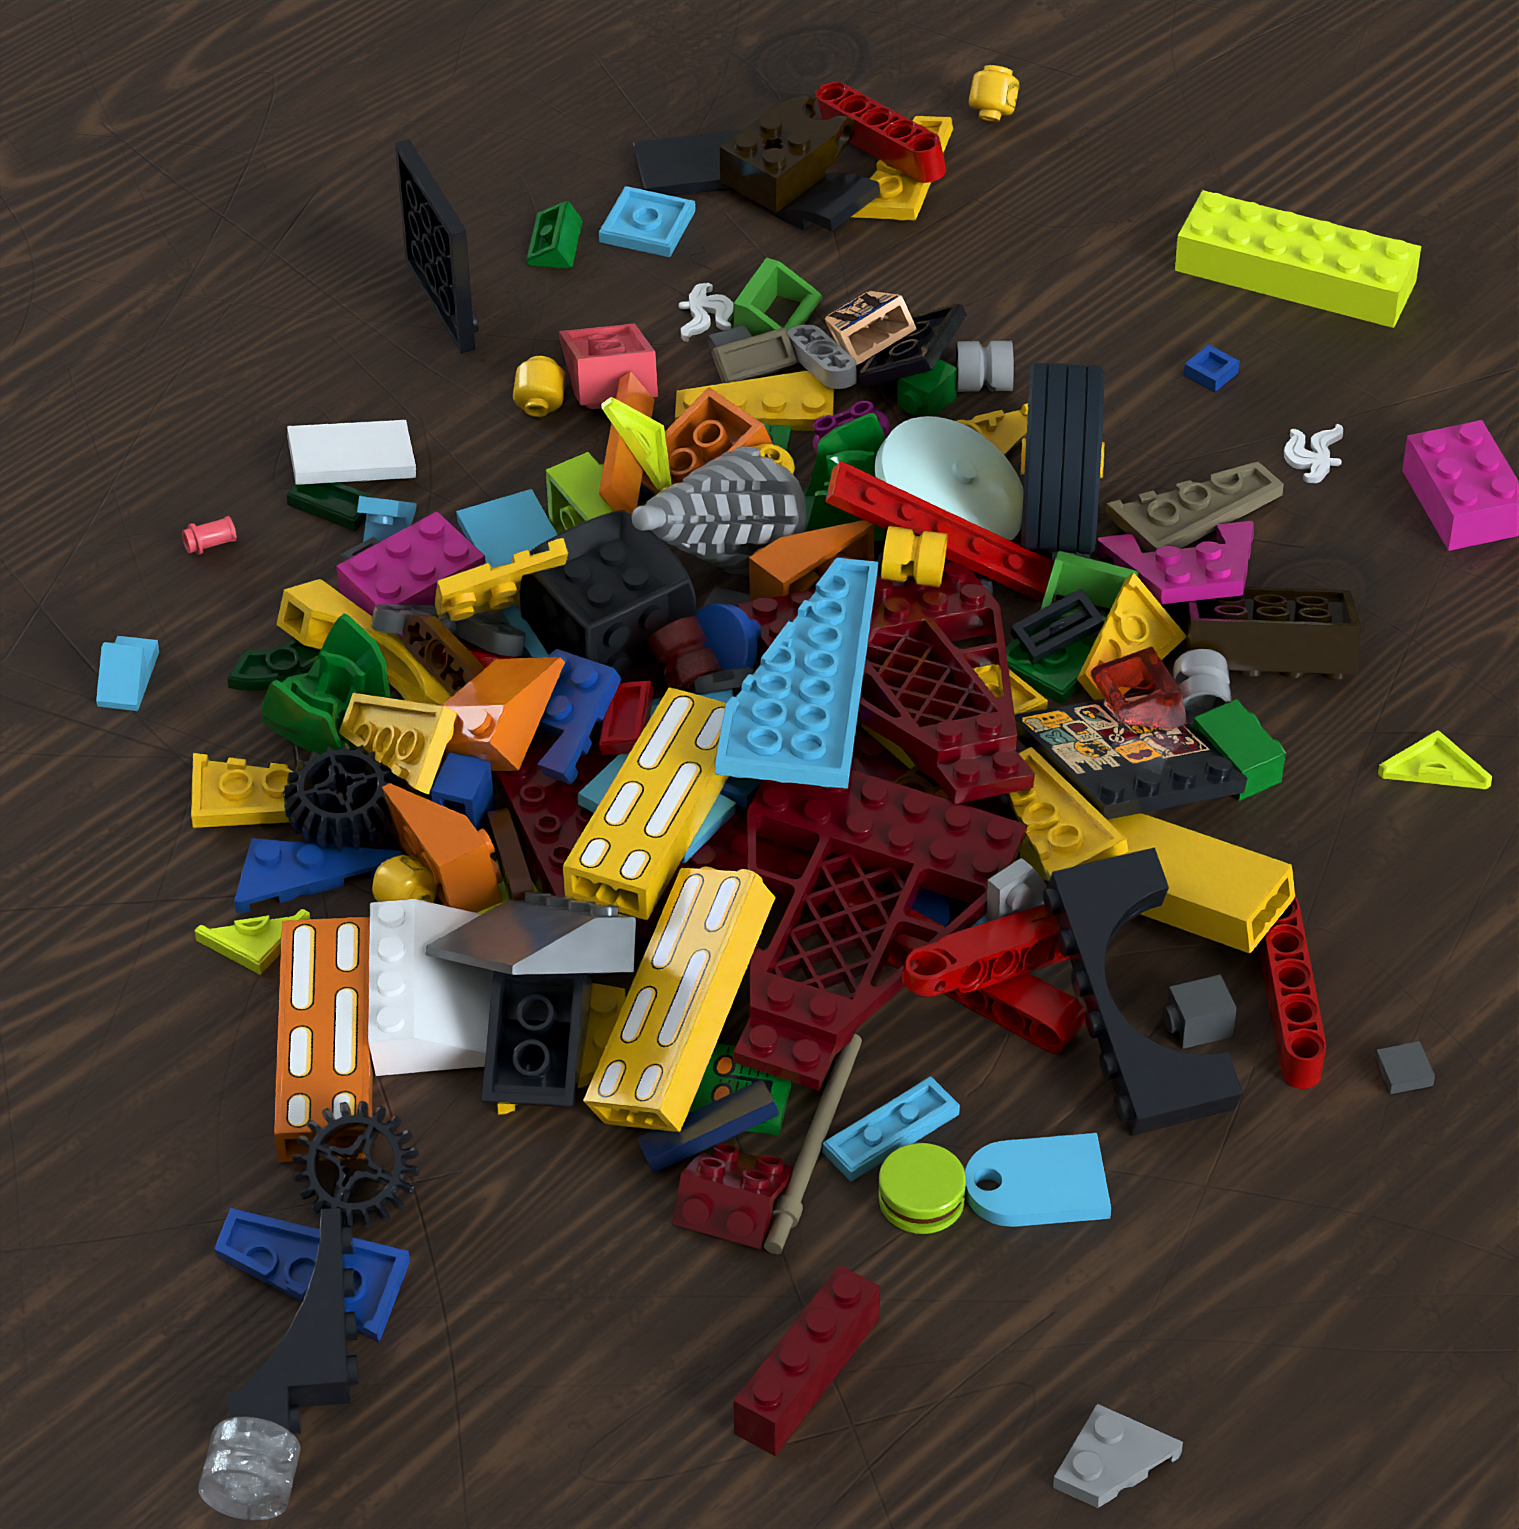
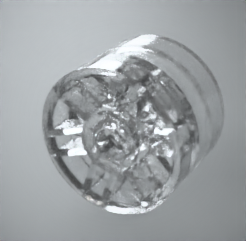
(249, 1468)

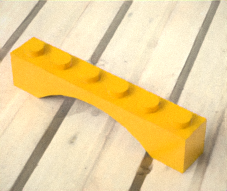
(309, 615)

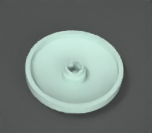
(953, 471)

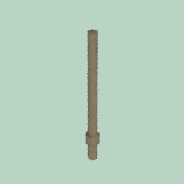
(789, 1206)

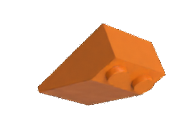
(706, 432)
(803, 558)
(502, 710)
(448, 848)

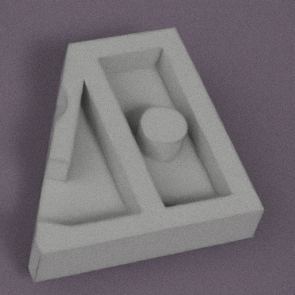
(1014, 890)

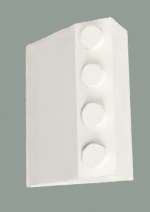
(420, 1006)

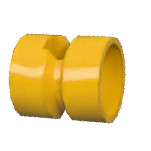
(914, 556)

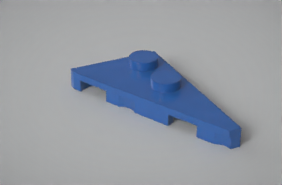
(299, 869)

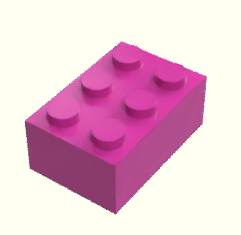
(1463, 484)
(407, 565)

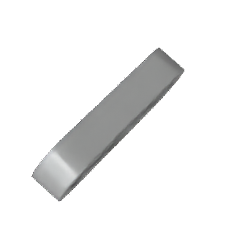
(823, 357)

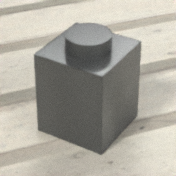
(1200, 1011)

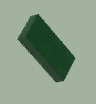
(330, 502)

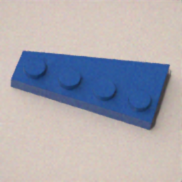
(286, 1256)

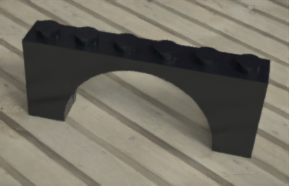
(1151, 1082)

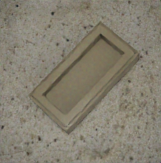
(755, 356)

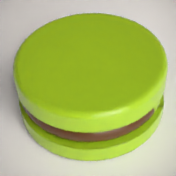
(922, 1188)

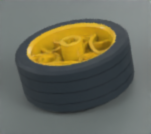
(1062, 457)

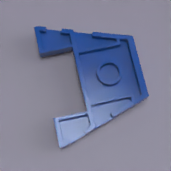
(573, 708)

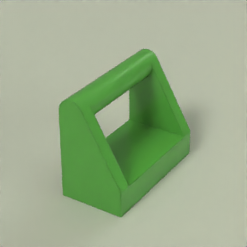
(767, 283)
(1096, 578)

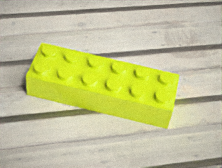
(1297, 258)

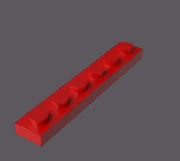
(966, 542)

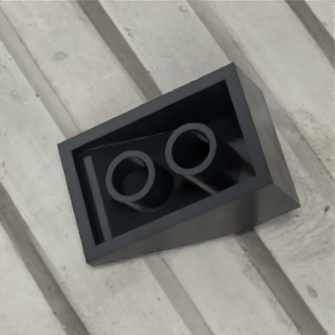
(536, 1038)

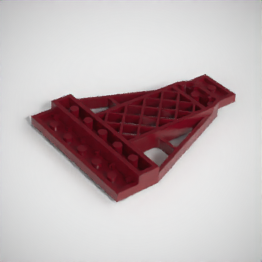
(976, 746)
(899, 839)

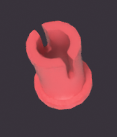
(208, 535)

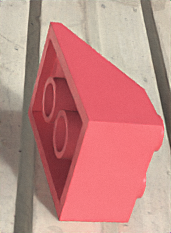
(602, 356)

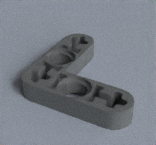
(478, 629)

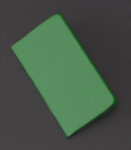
(555, 237)

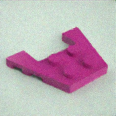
(1188, 573)

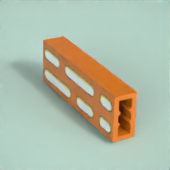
(322, 1029)

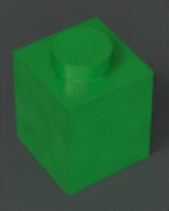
(929, 391)

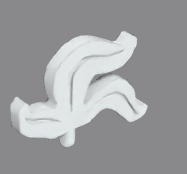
(700, 304)
(1318, 460)

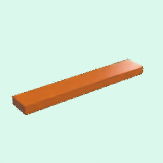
(621, 469)

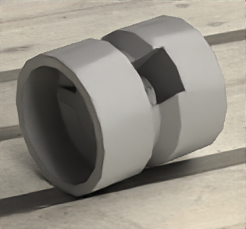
(984, 366)
(1202, 681)

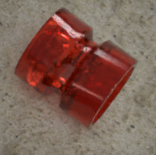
(683, 651)

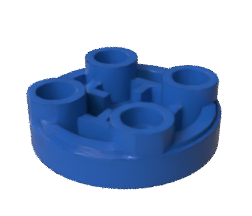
(730, 634)

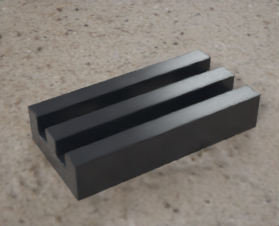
(1028, 644)

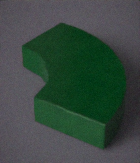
(259, 668)

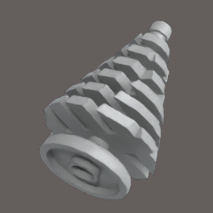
(727, 509)

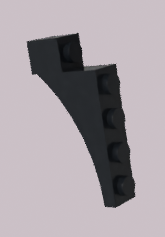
(313, 1356)

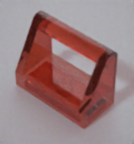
(1141, 671)

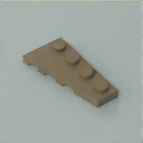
(1195, 507)

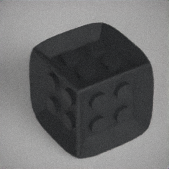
(608, 596)

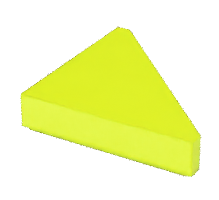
(644, 439)
(1435, 762)
(250, 941)

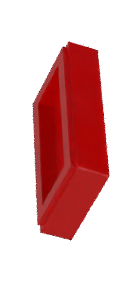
(626, 717)

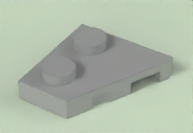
(1111, 1456)

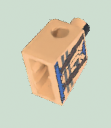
(865, 329)

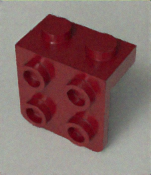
(730, 1194)

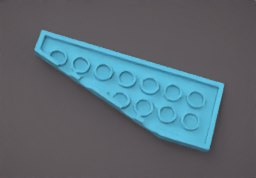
(804, 699)

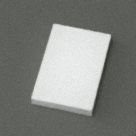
(351, 452)

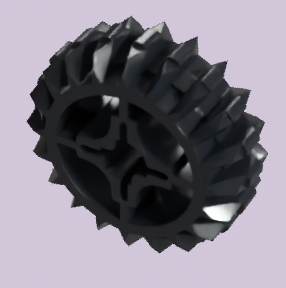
(322, 813)
(365, 1144)

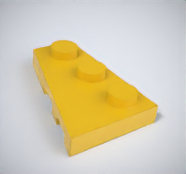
(1132, 625)

